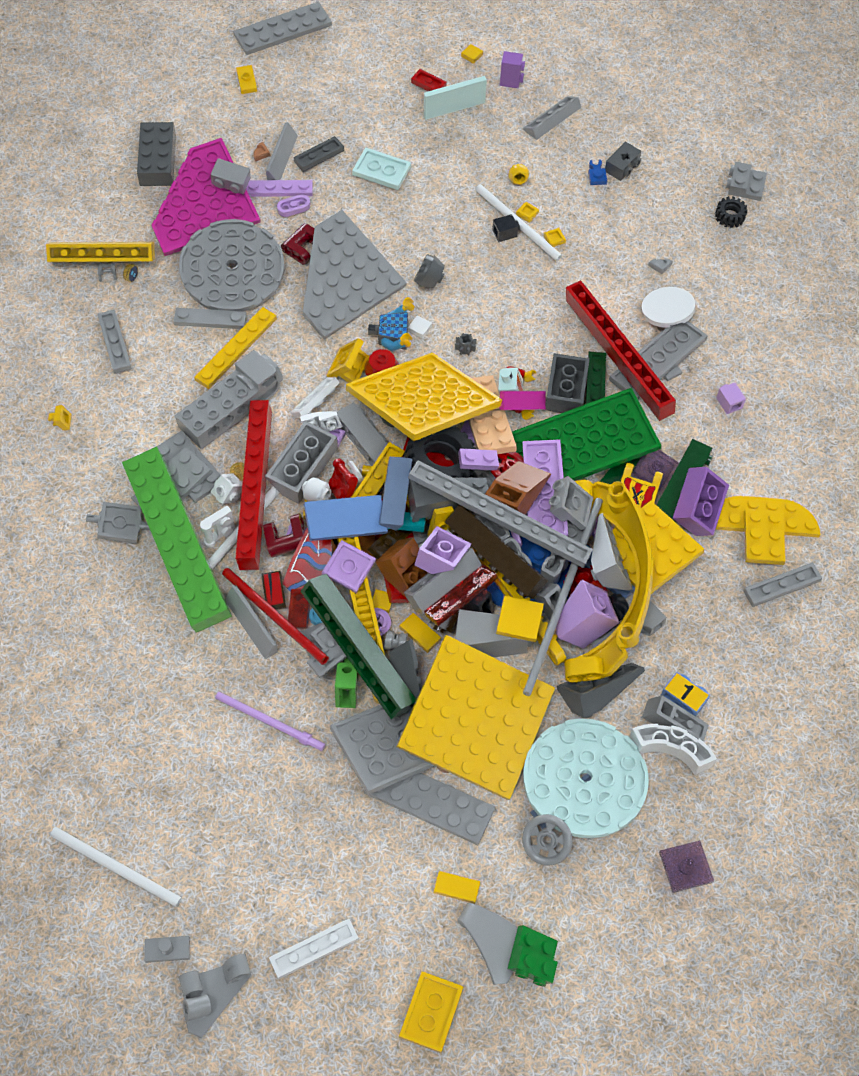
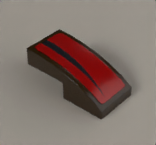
(274, 589)

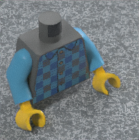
(393, 327)

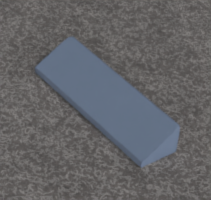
(395, 492)

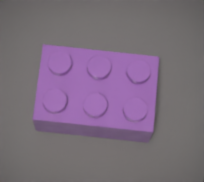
(701, 501)

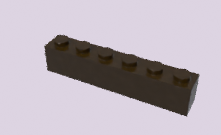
(496, 552)

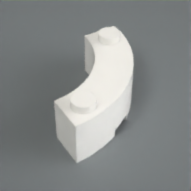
(675, 742)

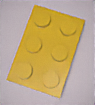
(431, 1012)

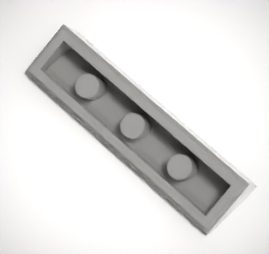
(553, 117)
(281, 153)
(251, 623)

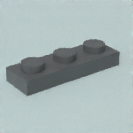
(319, 154)

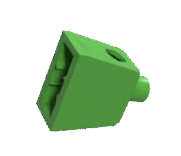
(346, 679)

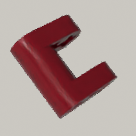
(293, 245)
(285, 544)

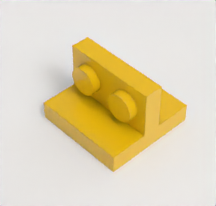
(349, 361)

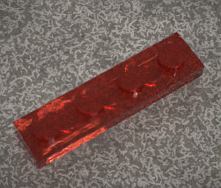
(460, 595)

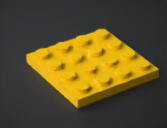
(669, 543)

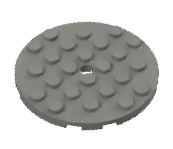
(246, 286)

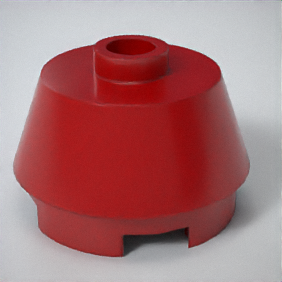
(379, 361)

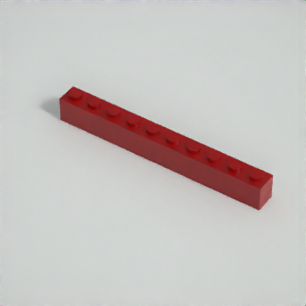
(621, 351)
(254, 486)

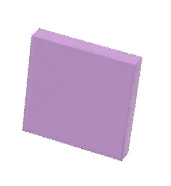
(349, 566)

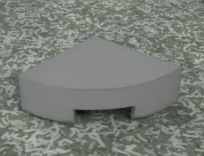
(660, 265)

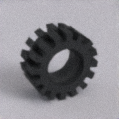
(729, 219)

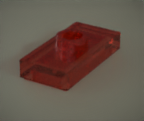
(298, 609)

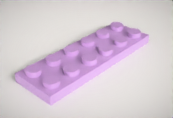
(547, 457)

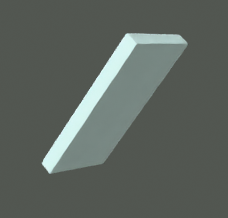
(454, 97)

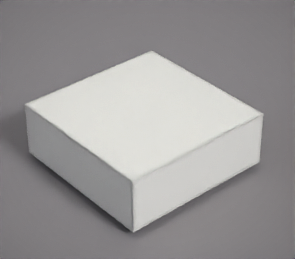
(420, 327)

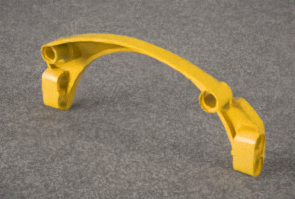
(626, 518)

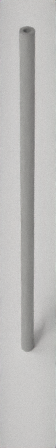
(560, 603)

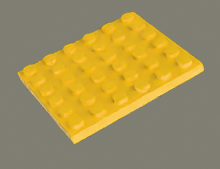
(423, 396)
(475, 718)

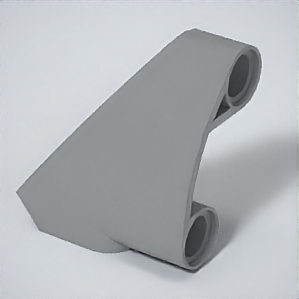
(493, 938)
(211, 991)

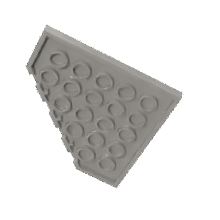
(345, 276)

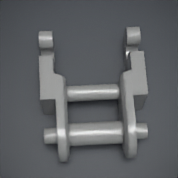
(101, 271)

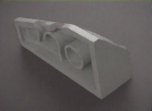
(607, 558)

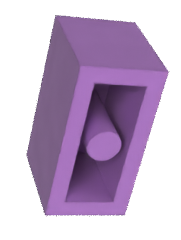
(511, 69)

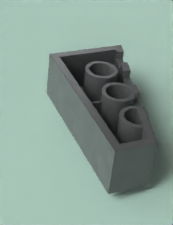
(424, 501)

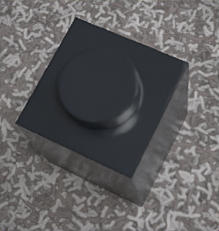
(505, 228)

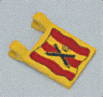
(640, 490)

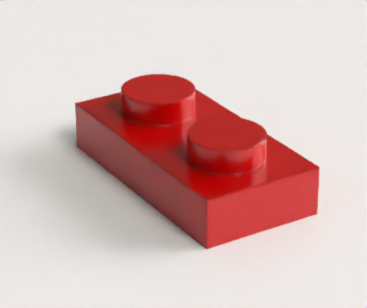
(427, 81)

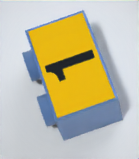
(685, 693)

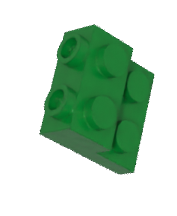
(533, 956)

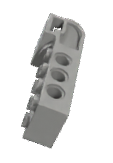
(229, 400)

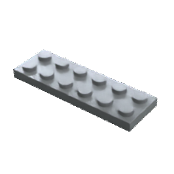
(282, 28)
(665, 351)
(439, 806)

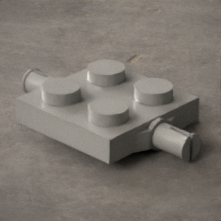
(118, 522)

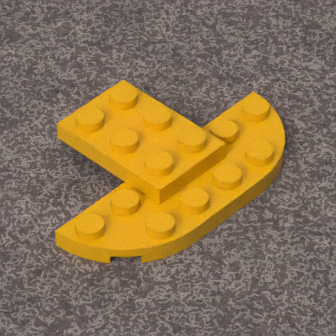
(765, 525)

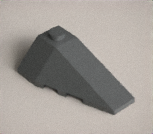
(592, 696)

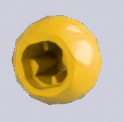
(518, 174)

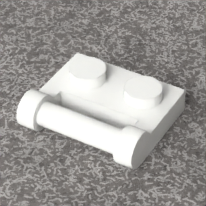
(222, 523)

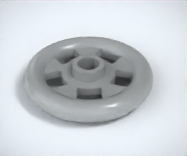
(533, 851)

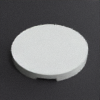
(668, 306)

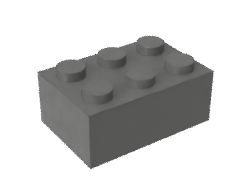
(566, 383)

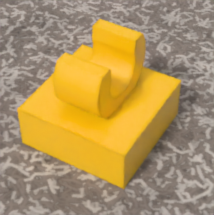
(61, 417)

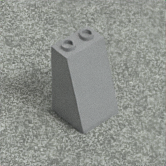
(479, 632)

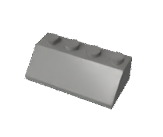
(302, 460)

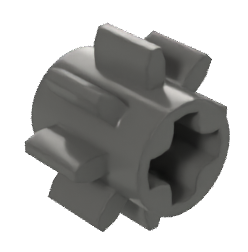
(465, 344)

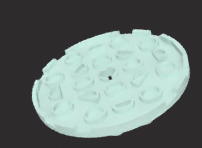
(594, 748)

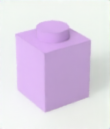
(730, 398)

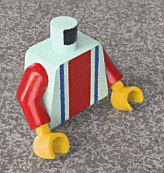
(512, 380)

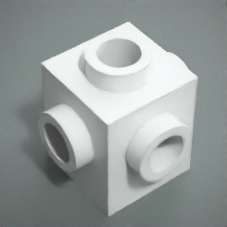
(227, 488)

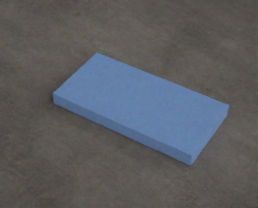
(344, 517)

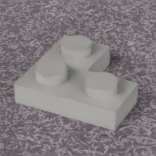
(329, 647)

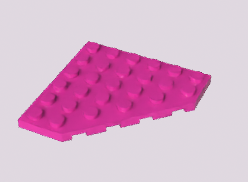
(196, 202)

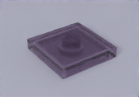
(653, 462)
(686, 866)

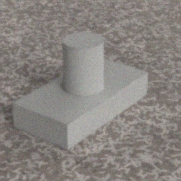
(167, 949)

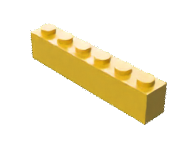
(100, 251)

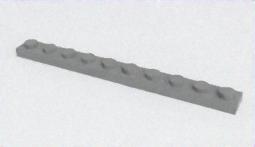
(500, 513)

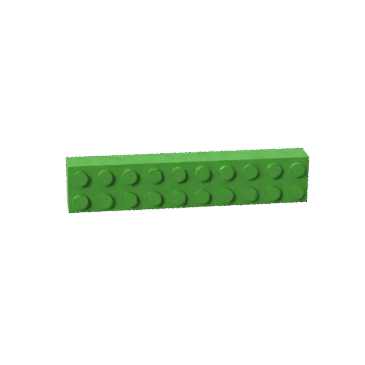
(176, 540)

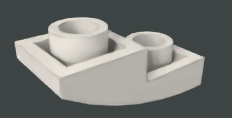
(324, 420)

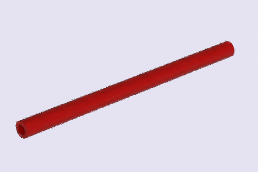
(272, 613)

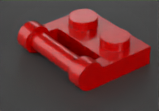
(342, 481)

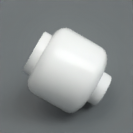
(316, 490)

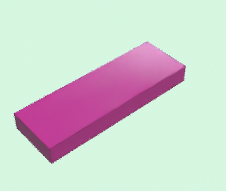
(522, 400)

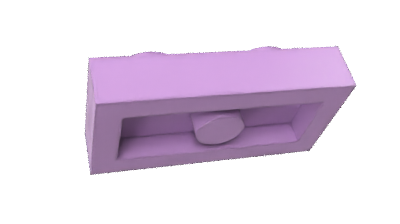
(478, 459)

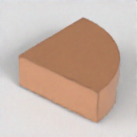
(261, 152)

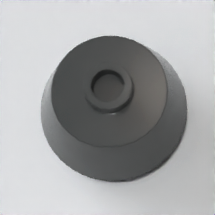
(430, 272)

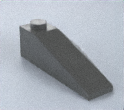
(406, 665)

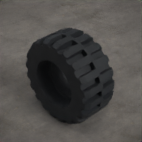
(446, 442)

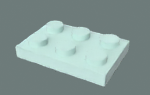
(381, 168)

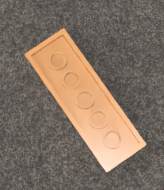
(492, 428)

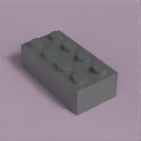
(156, 154)

